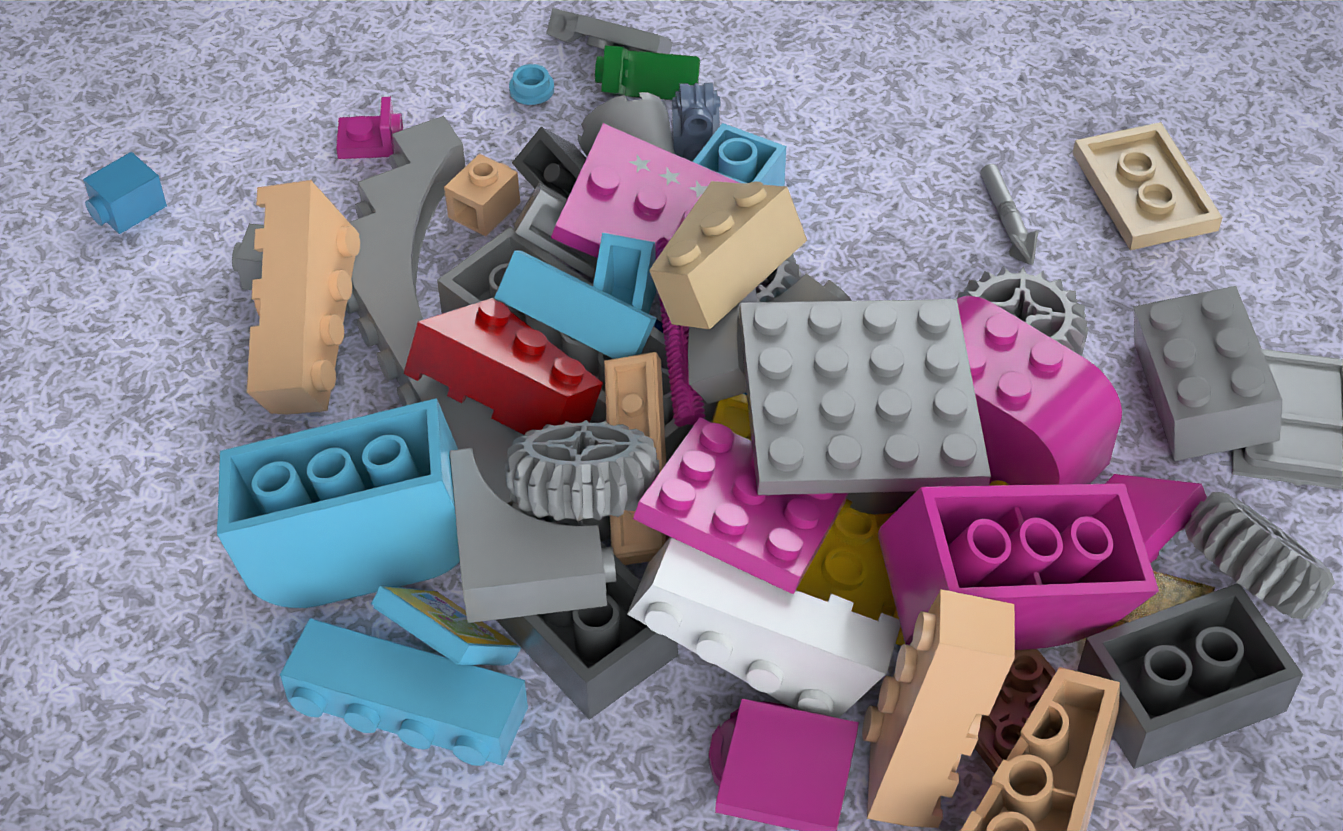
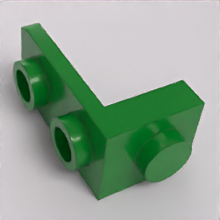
(639, 72)

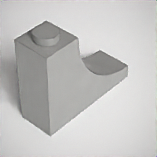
(518, 562)

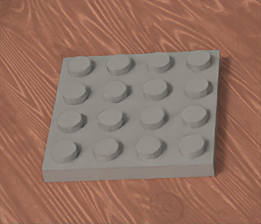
(860, 397)

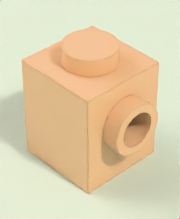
(482, 194)

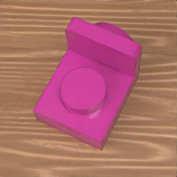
(368, 134)

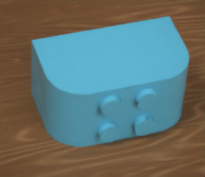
(341, 507)

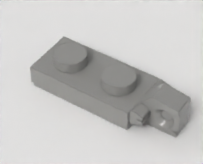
(571, 26)

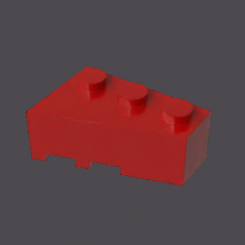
(503, 365)

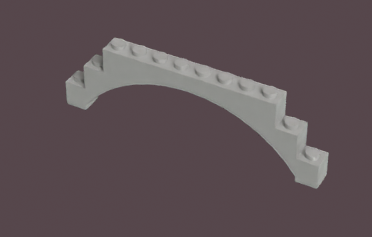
(384, 276)

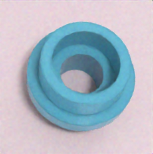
(531, 85)

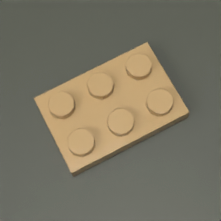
(1146, 186)

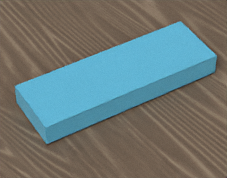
(574, 307)

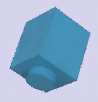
(124, 193)

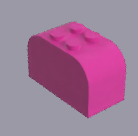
(1038, 403)
(1054, 551)

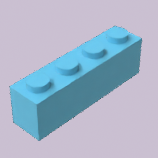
(404, 693)

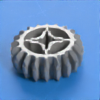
(1036, 303)
(580, 470)
(1259, 555)

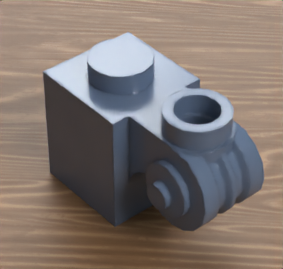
(694, 118)

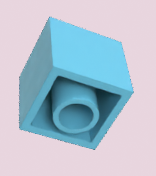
(744, 157)

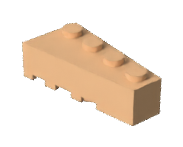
(299, 298)
(935, 706)
(1057, 760)

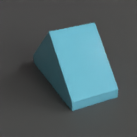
(625, 268)

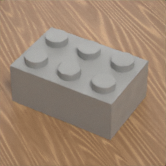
(1207, 373)

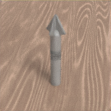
(1022, 242)

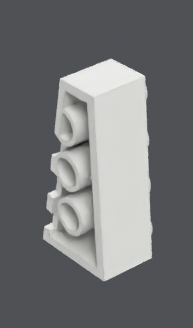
(779, 642)

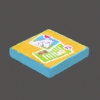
(445, 626)

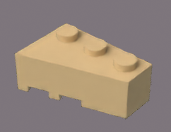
(725, 250)

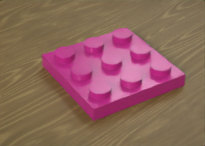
(713, 505)

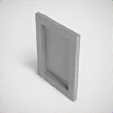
(1310, 424)

